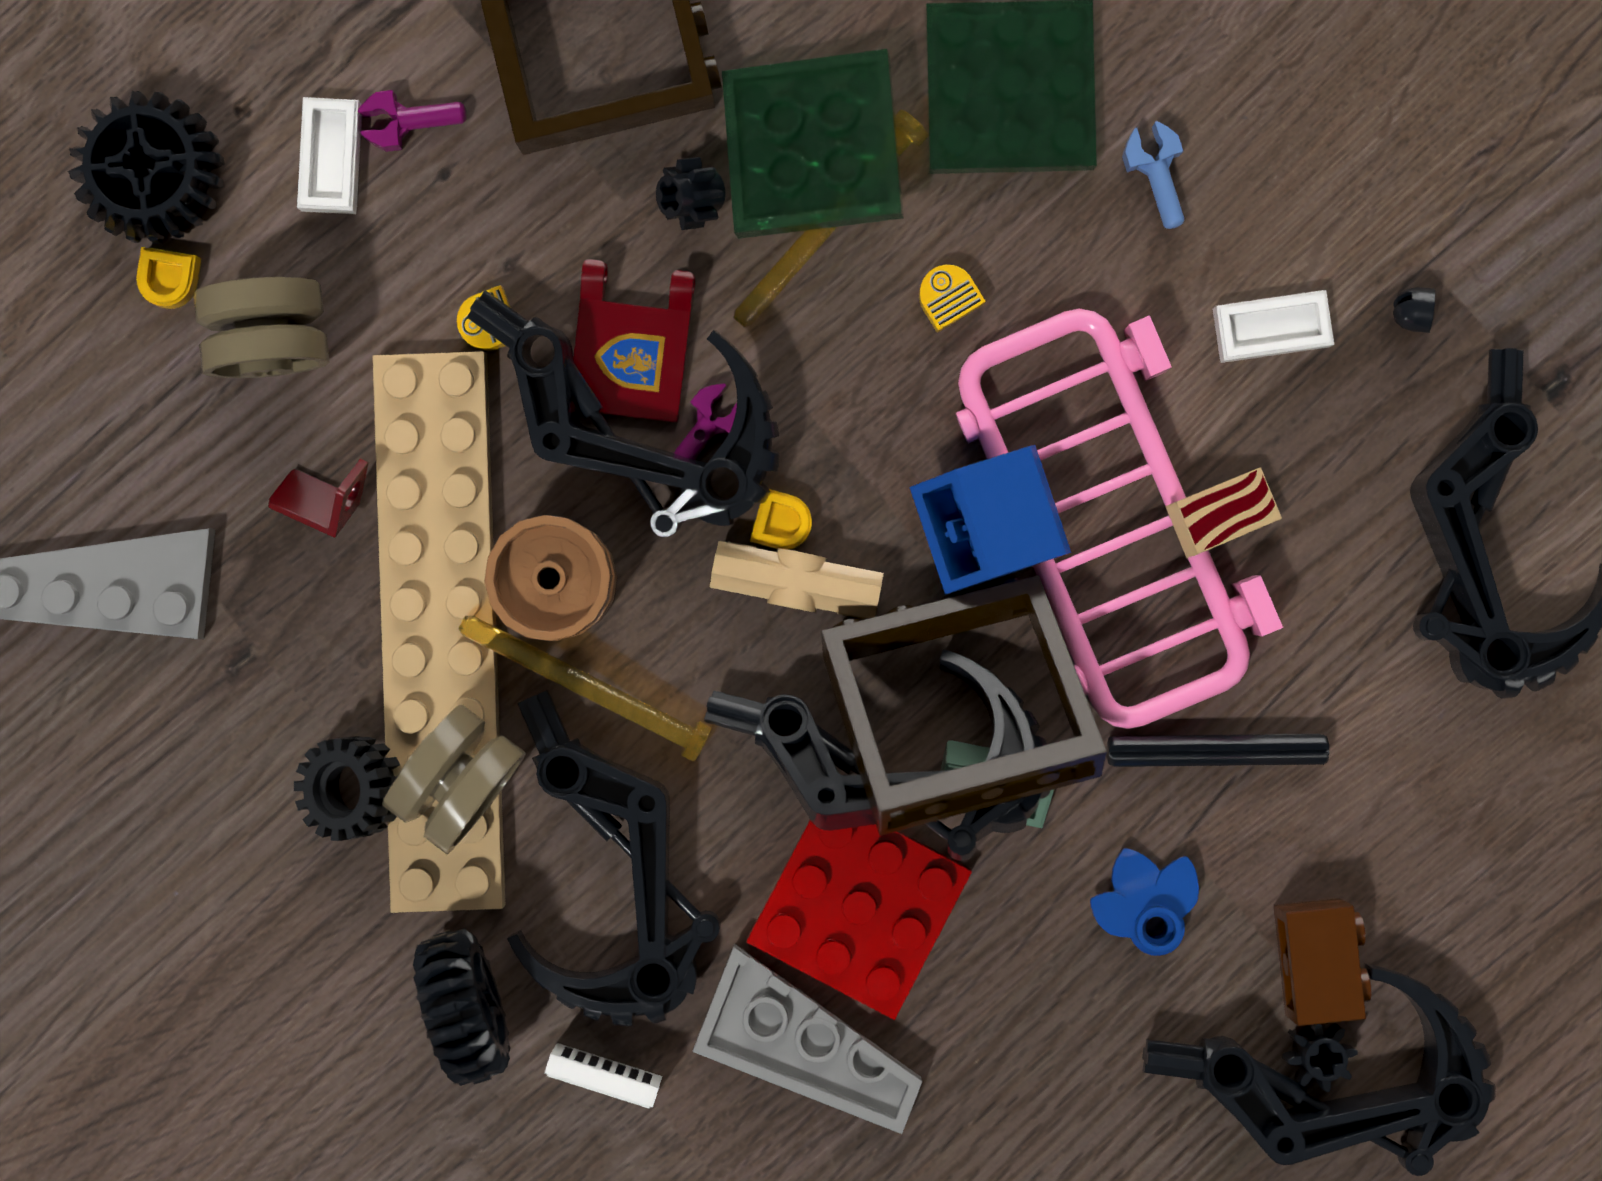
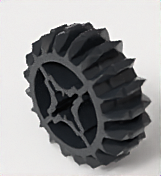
(137, 124)
(461, 1007)

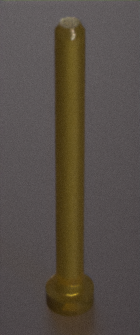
(908, 132)
(587, 686)

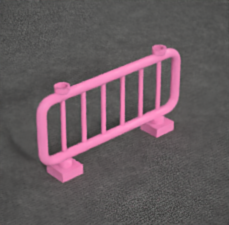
(1252, 602)

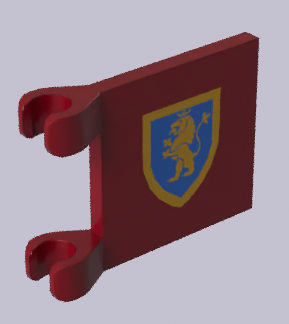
(631, 351)

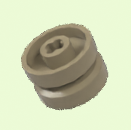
(261, 327)
(447, 773)

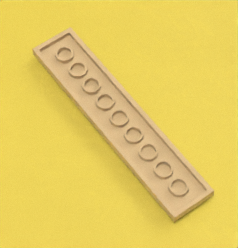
(432, 575)

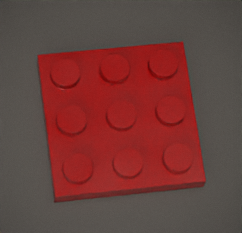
(860, 911)

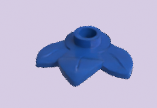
(1146, 893)

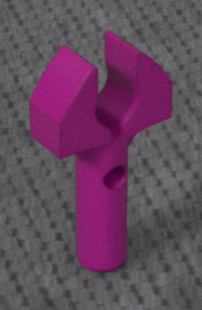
(406, 118)
(705, 429)

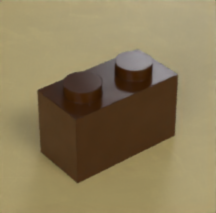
(1321, 961)

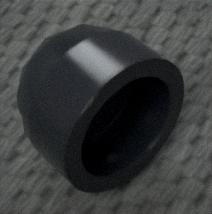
(1415, 309)

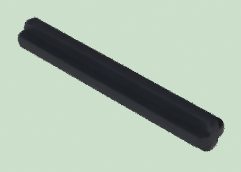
(1218, 750)

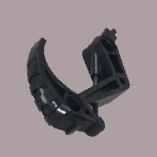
(552, 416)
(1443, 504)
(840, 800)
(645, 804)
(1335, 1124)

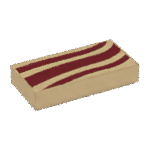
(1223, 512)

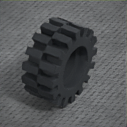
(323, 793)

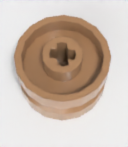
(517, 582)

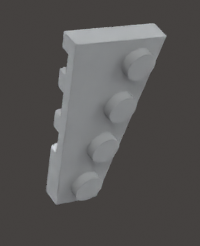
(118, 586)
(795, 1043)

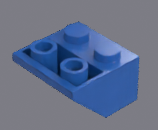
(990, 519)

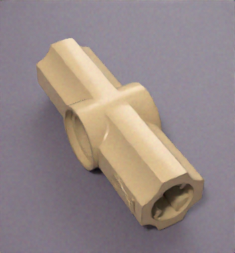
(796, 580)

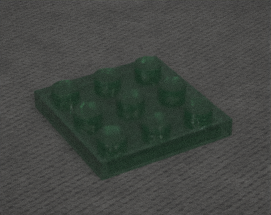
(1010, 86)
(812, 144)

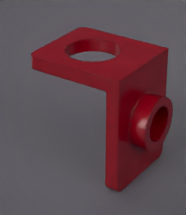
(318, 502)

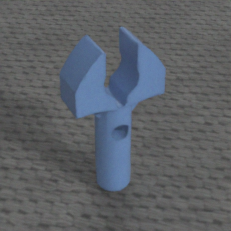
(1158, 170)

